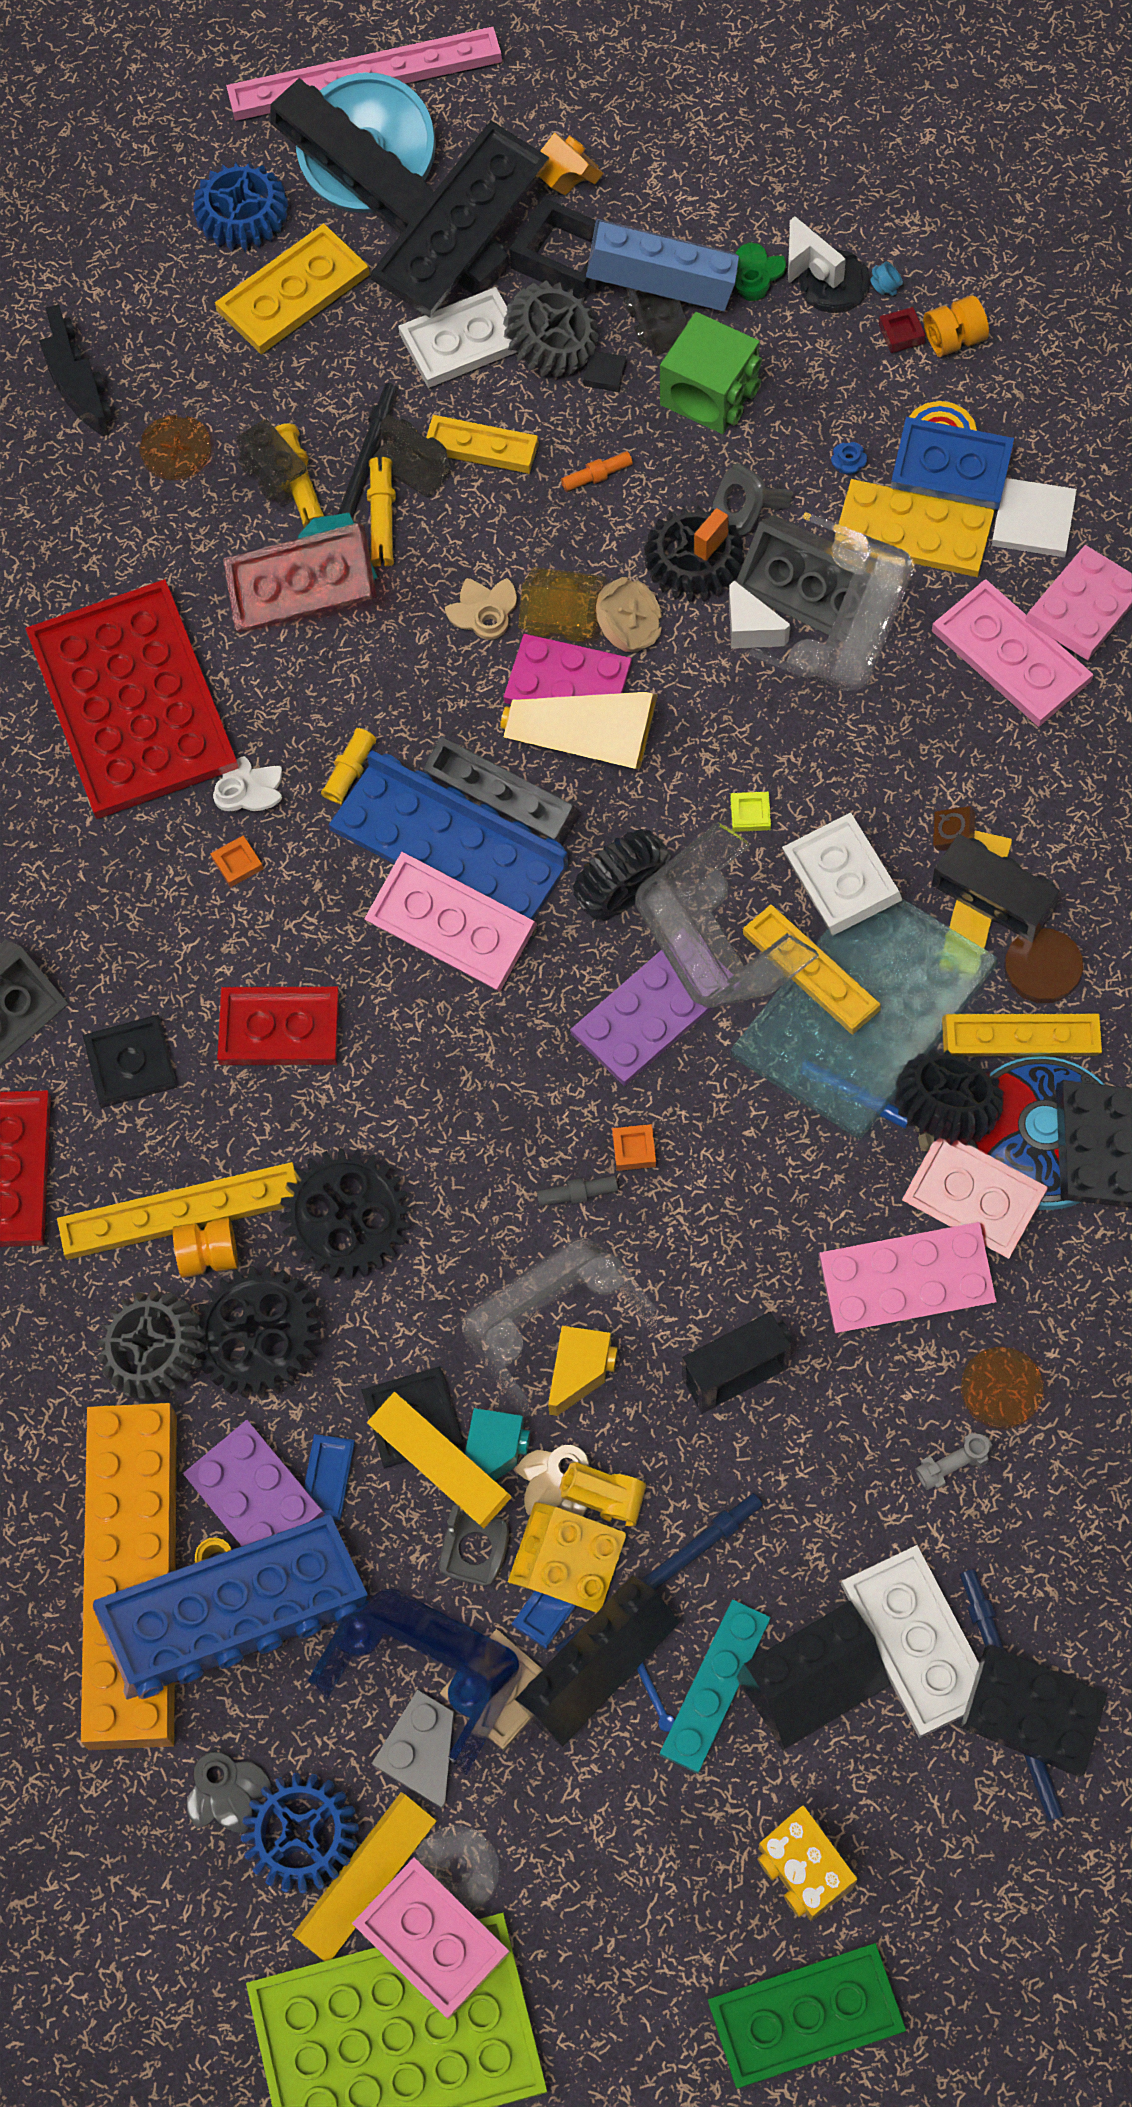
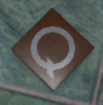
(951, 823)

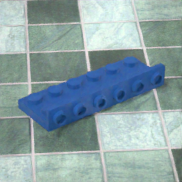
(411, 814)
(229, 1607)

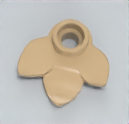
(482, 604)
(545, 1476)

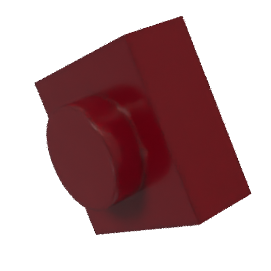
(901, 329)

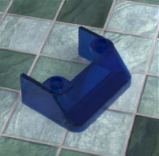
(483, 1666)

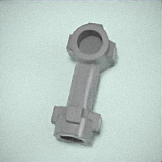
(974, 1453)

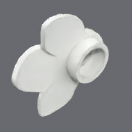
(248, 787)

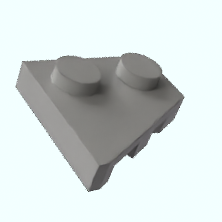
(420, 1749)

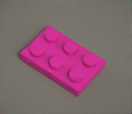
(564, 670)

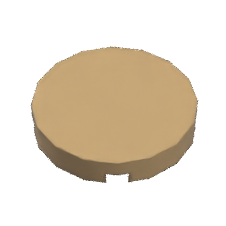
(628, 614)

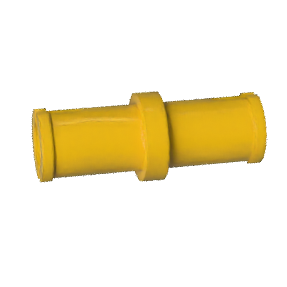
(348, 766)

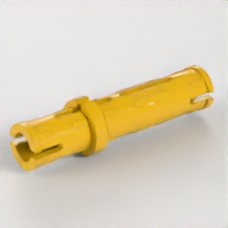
(381, 497)

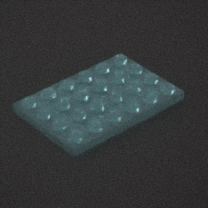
(917, 976)

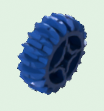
(248, 213)
(284, 1847)

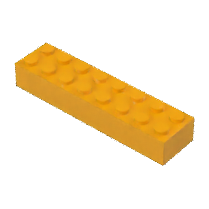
(126, 1543)

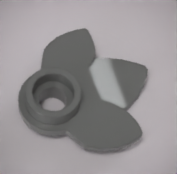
(227, 1798)

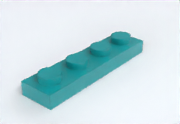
(714, 1687)

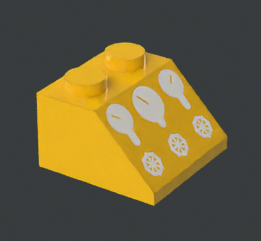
(806, 1865)

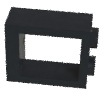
(527, 260)
(737, 1361)

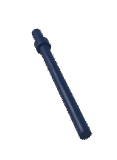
(723, 1526)
(983, 1615)

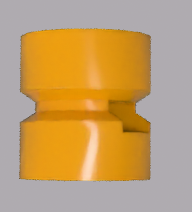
(960, 325)
(203, 1248)

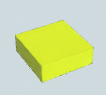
(750, 811)

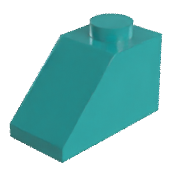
(496, 1441)

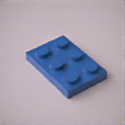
(952, 463)

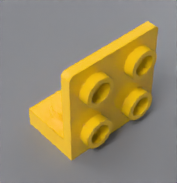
(567, 1557)

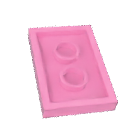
(1084, 603)
(431, 1938)

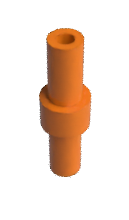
(596, 471)

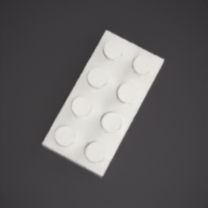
(916, 1638)

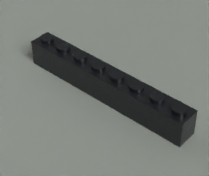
(368, 170)

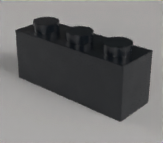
(996, 887)

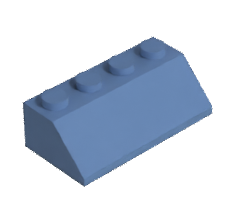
(662, 265)

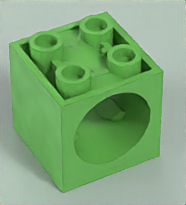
(710, 373)

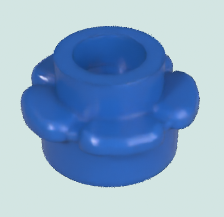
(848, 465)

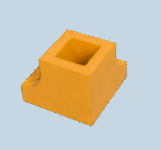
(568, 164)

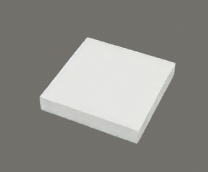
(1034, 517)

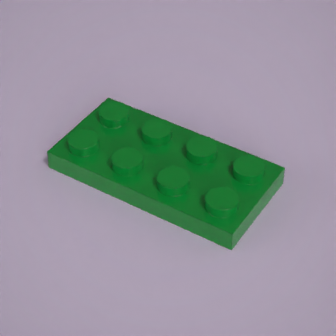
(806, 2016)

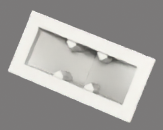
(753, 622)

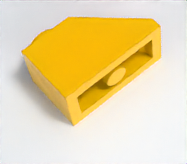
(579, 1366)

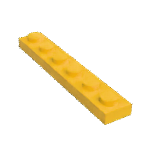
(157, 1214)

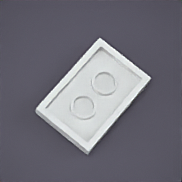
(458, 337)
(842, 874)

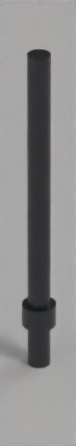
(368, 448)

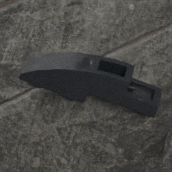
(73, 374)

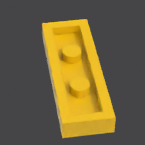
(485, 444)

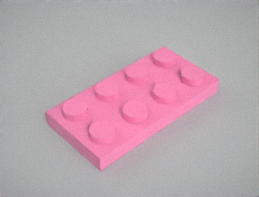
(1011, 653)
(450, 921)
(907, 1277)

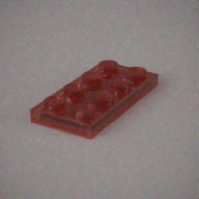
(299, 578)

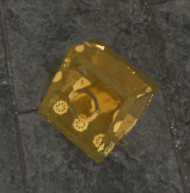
(560, 603)

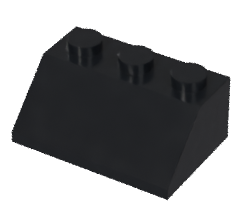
(815, 1675)

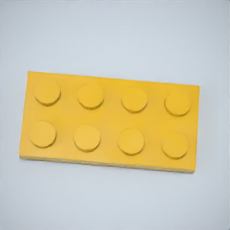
(292, 288)
(929, 528)

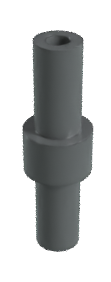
(577, 1191)

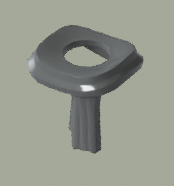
(756, 497)
(452, 1564)

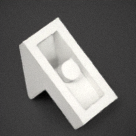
(812, 252)

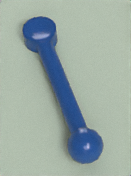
(666, 1721)

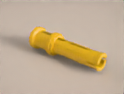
(302, 486)

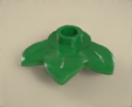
(756, 271)

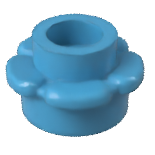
(886, 279)

